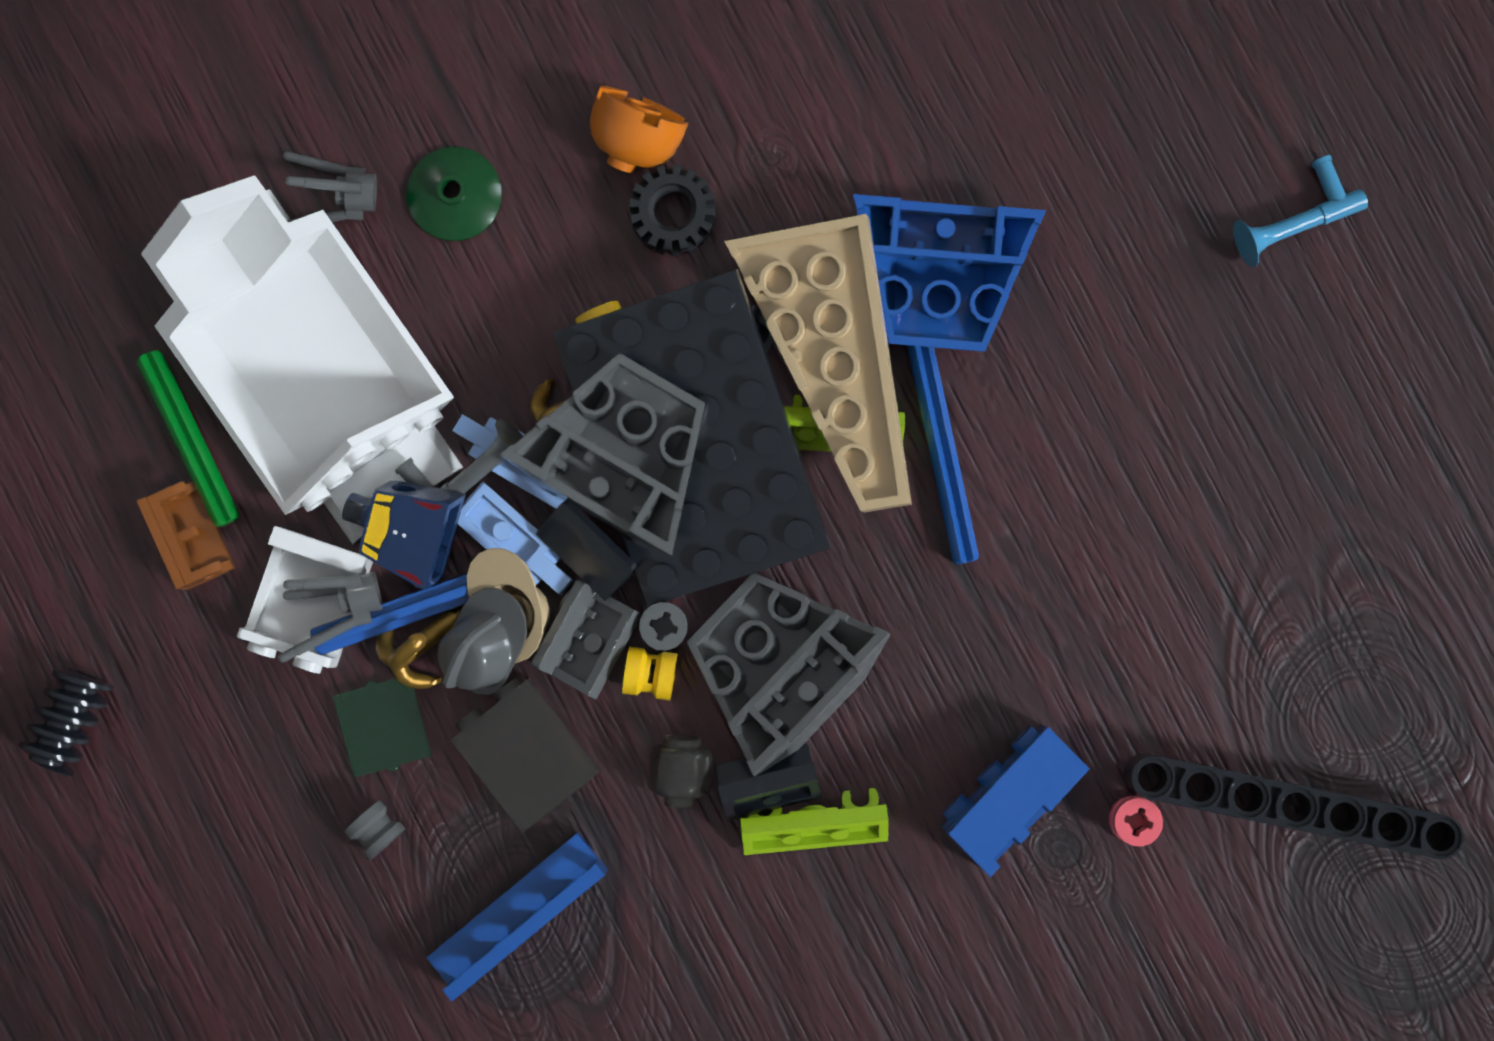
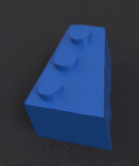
(1013, 796)

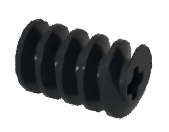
(64, 720)

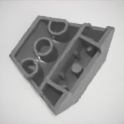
(619, 451)
(781, 665)

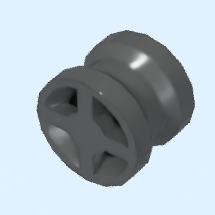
(669, 629)
(374, 830)

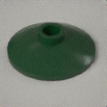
(459, 216)

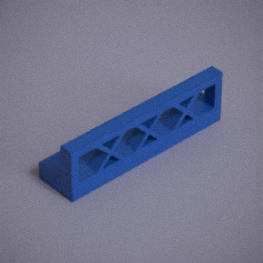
(516, 915)

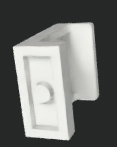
(283, 623)

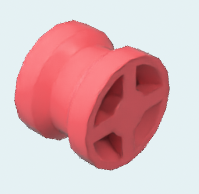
(1125, 818)

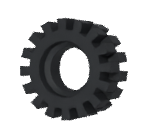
(665, 182)

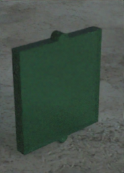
(382, 726)

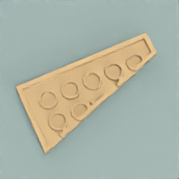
(829, 325)

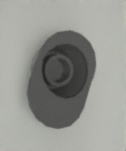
(483, 642)

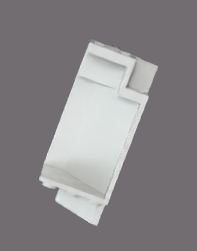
(296, 350)

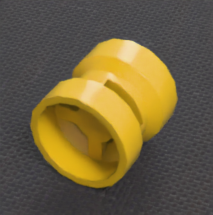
(638, 673)

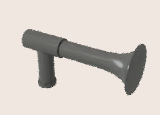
(491, 458)

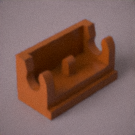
(185, 536)

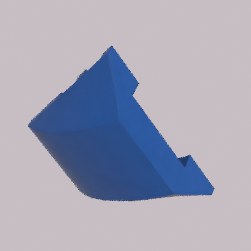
(945, 267)

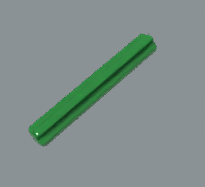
(187, 438)

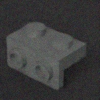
(585, 639)

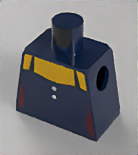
(407, 528)

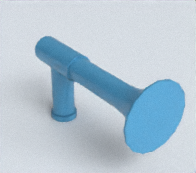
(1253, 240)

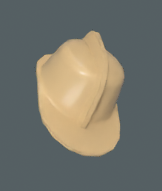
(509, 573)

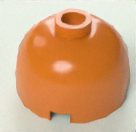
(634, 129)

